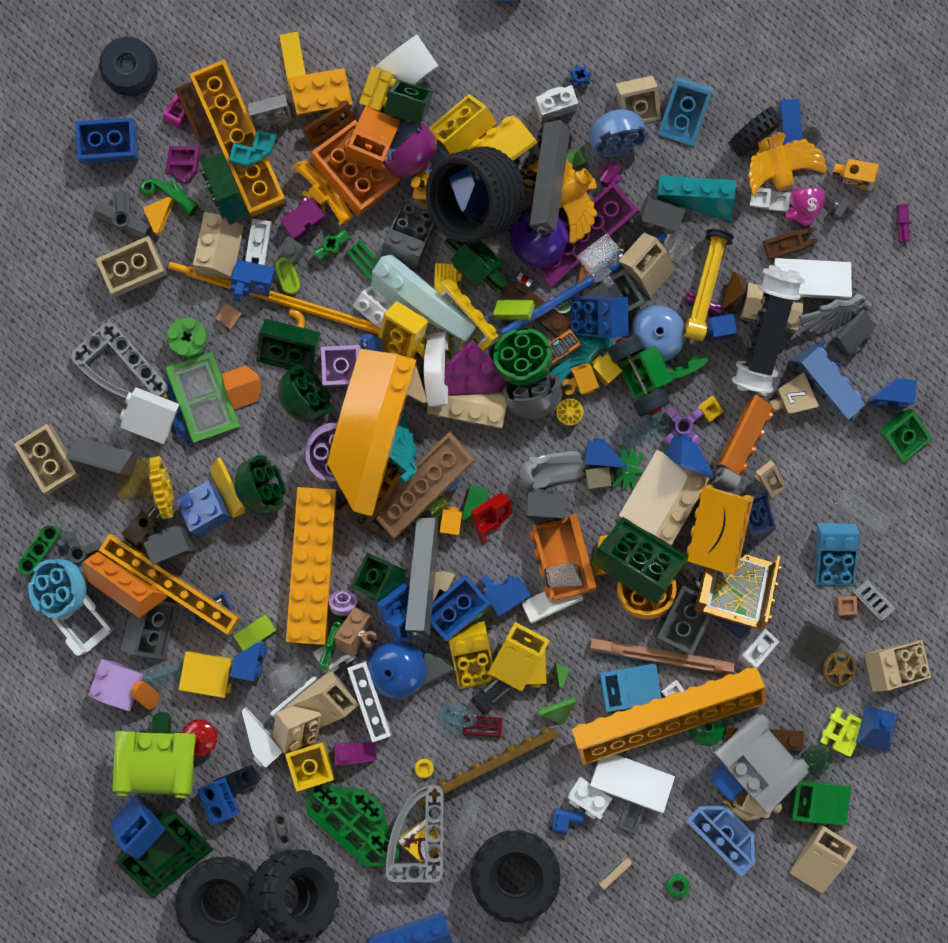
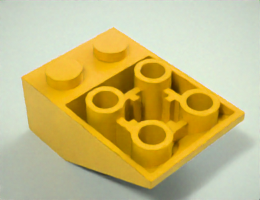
(472, 656)
(518, 656)

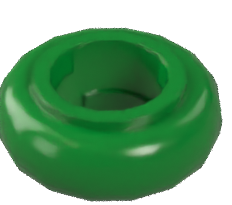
(677, 877)

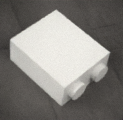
(148, 415)

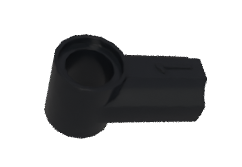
(487, 697)

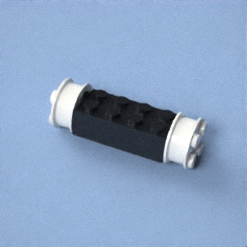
(777, 300)

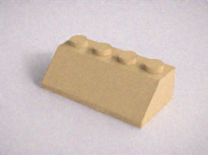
(473, 408)

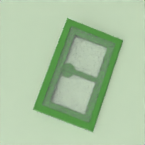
(202, 397)

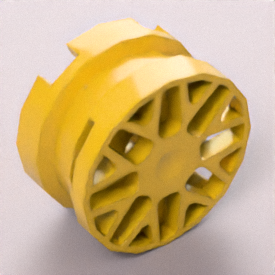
(569, 412)

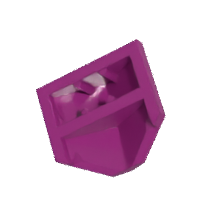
(183, 162)

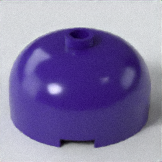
(535, 248)

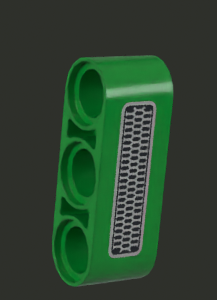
(31, 553)

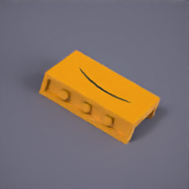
(719, 529)

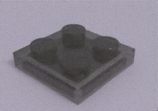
(814, 646)

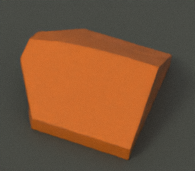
(242, 386)

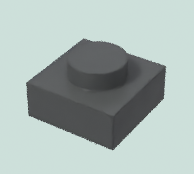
(839, 208)

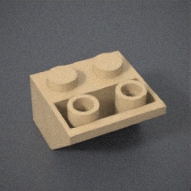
(296, 728)

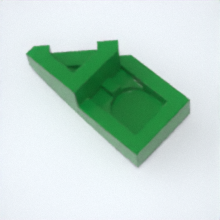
(476, 496)

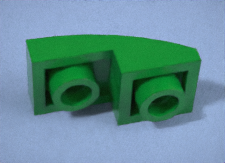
(693, 365)

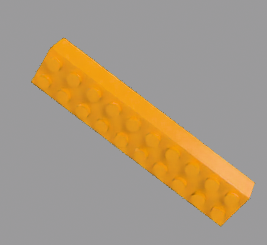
(669, 715)

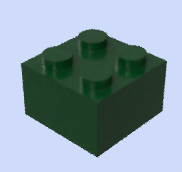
(408, 102)
(377, 577)

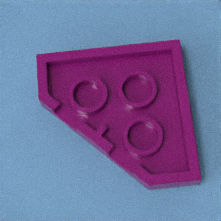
(472, 372)

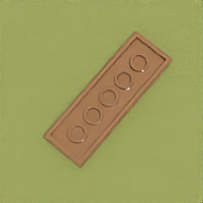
(434, 475)

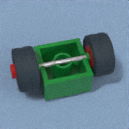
(642, 374)

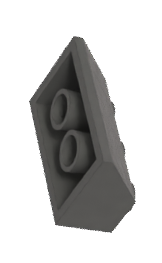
(103, 455)
(151, 632)

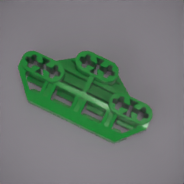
(356, 820)

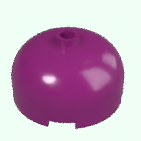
(413, 154)

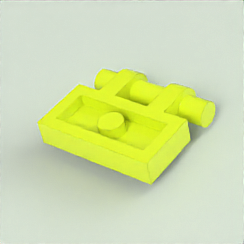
(846, 739)

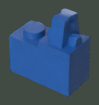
(251, 278)
(506, 596)

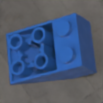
(599, 316)
(136, 827)

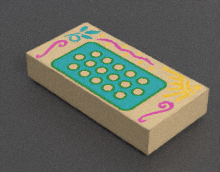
(615, 872)

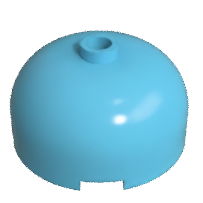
(57, 587)

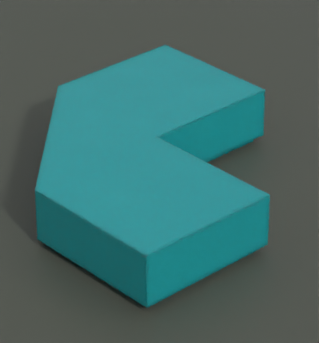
(261, 149)

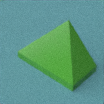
(559, 711)

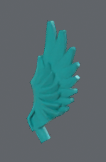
(585, 353)
(404, 451)

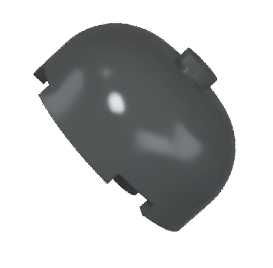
(534, 402)

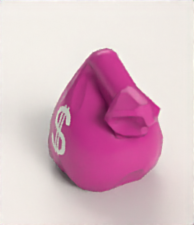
(805, 205)

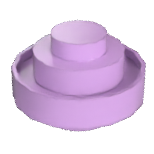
(342, 602)

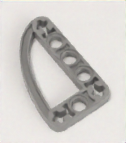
(105, 341)
(429, 842)

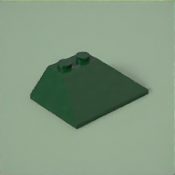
(167, 857)

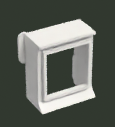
(73, 641)

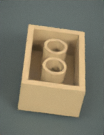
(131, 266)
(47, 459)

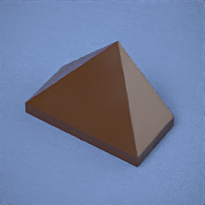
(734, 293)

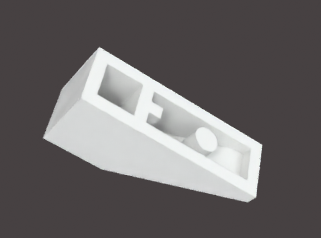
(260, 739)

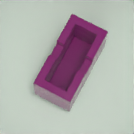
(303, 217)

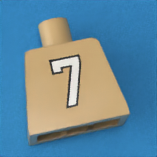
(794, 396)

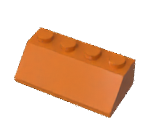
(745, 434)
(121, 584)

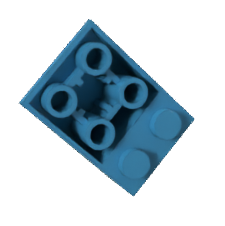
(836, 553)
(629, 686)

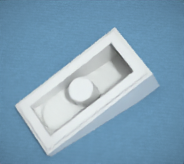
(758, 650)

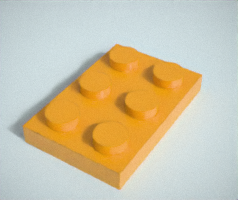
(319, 91)

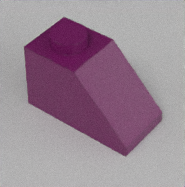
(354, 752)

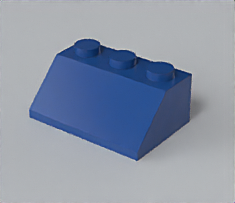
(457, 608)

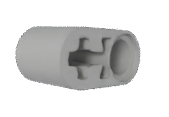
(724, 479)

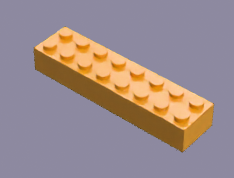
(233, 125)
(311, 565)

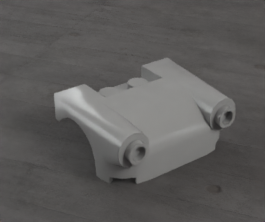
(761, 763)

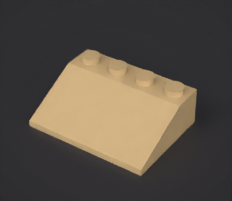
(663, 497)

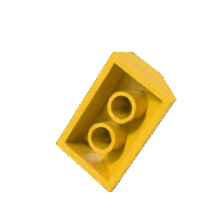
(462, 125)
(509, 137)

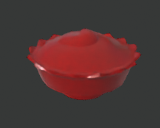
(205, 736)

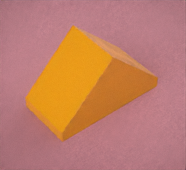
(158, 214)

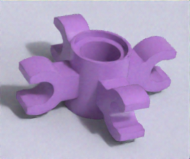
(674, 417)

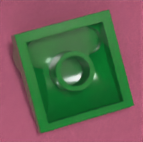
(905, 434)

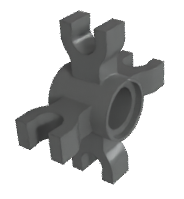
(74, 545)

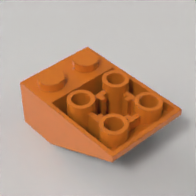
(372, 137)

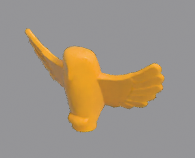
(779, 161)
(575, 200)

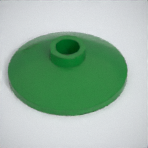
(711, 736)

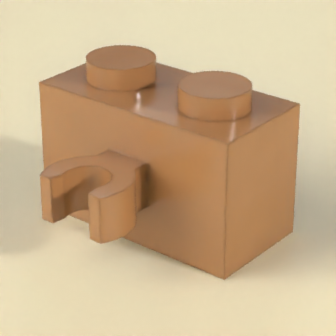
(355, 632)

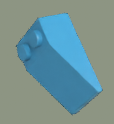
(685, 111)

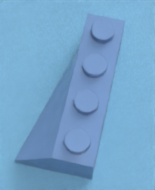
(829, 381)

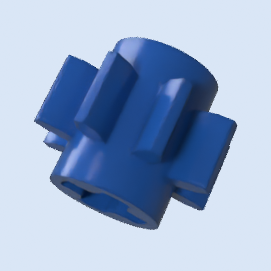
(579, 70)

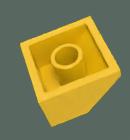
(310, 766)

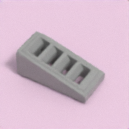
(880, 617)

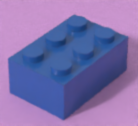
(106, 140)

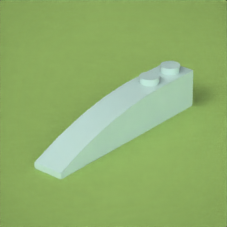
(403, 285)

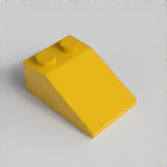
(402, 330)

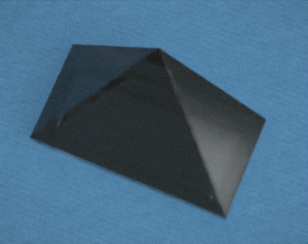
(563, 576)

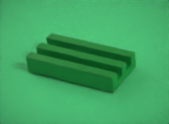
(355, 248)

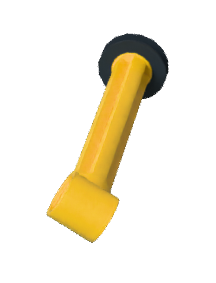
(696, 325)

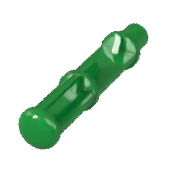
(330, 645)

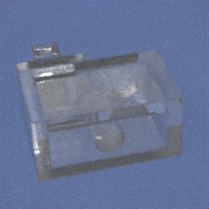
(599, 258)

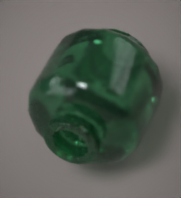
(818, 757)

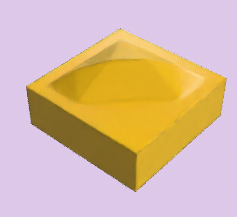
(710, 409)

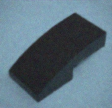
(241, 779)

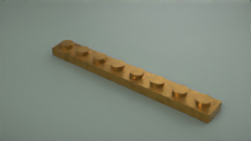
(493, 761)

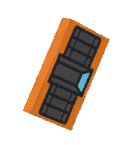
(563, 346)

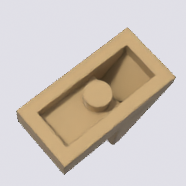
(770, 479)

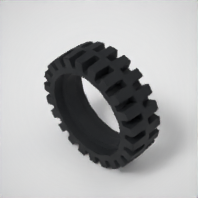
(755, 131)

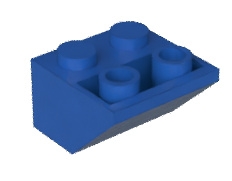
(898, 393)
(248, 663)

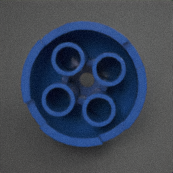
(397, 669)

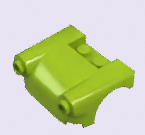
(153, 764)

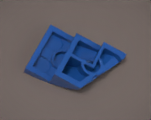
(394, 612)

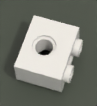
(556, 103)

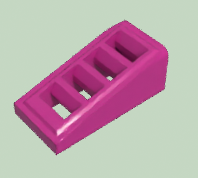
(172, 120)

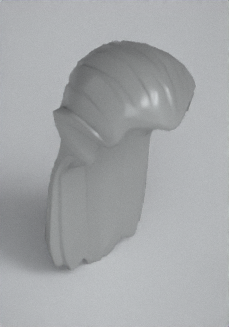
(552, 469)

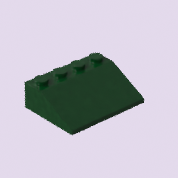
(639, 560)

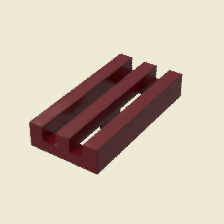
(484, 718)

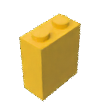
(206, 674)

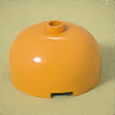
(642, 607)

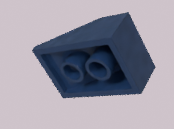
(760, 517)

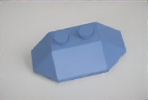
(725, 835)

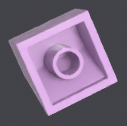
(114, 684)

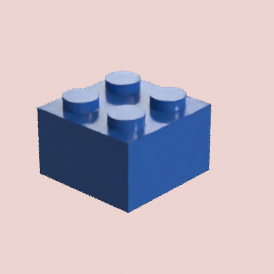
(203, 508)

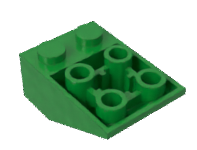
(819, 802)

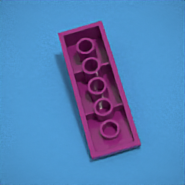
(613, 213)

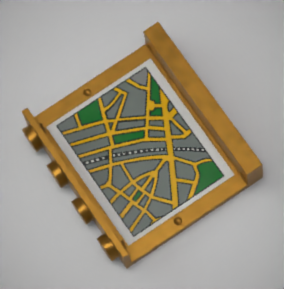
(742, 596)

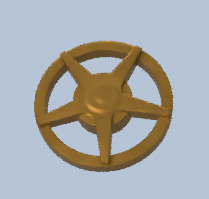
(839, 668)

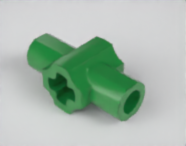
(339, 239)

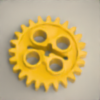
(161, 487)

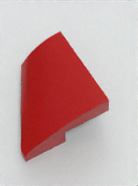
(491, 515)

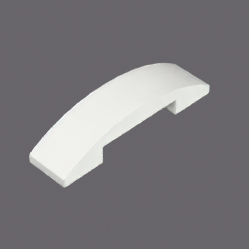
(435, 369)

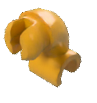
(298, 316)

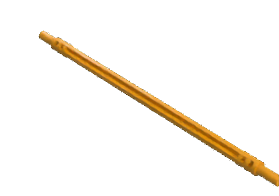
(285, 301)

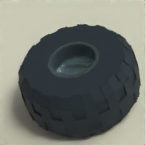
(128, 66)

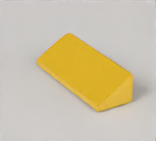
(226, 488)

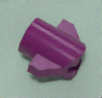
(609, 173)

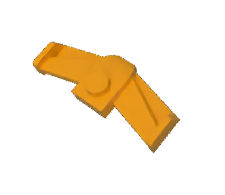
(323, 192)

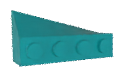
(703, 195)

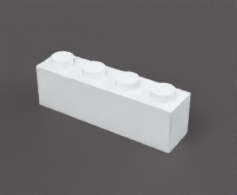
(369, 702)

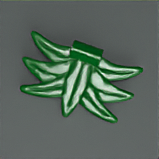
(628, 475)

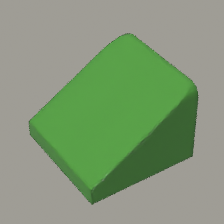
(562, 673)

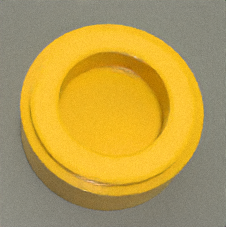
(424, 768)

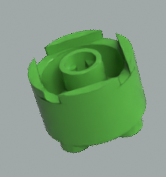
(177, 337)

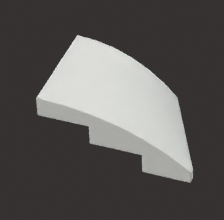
(409, 62)

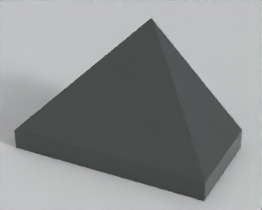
(437, 666)

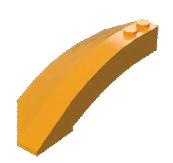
(369, 425)

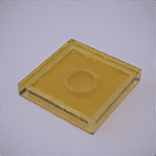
(138, 484)

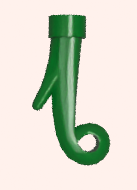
(188, 205)

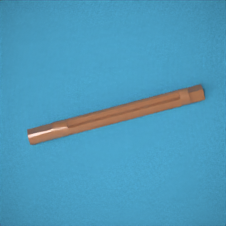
(661, 656)

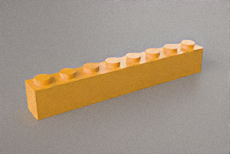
(170, 584)

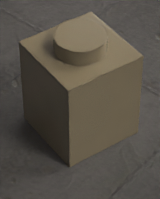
(599, 478)

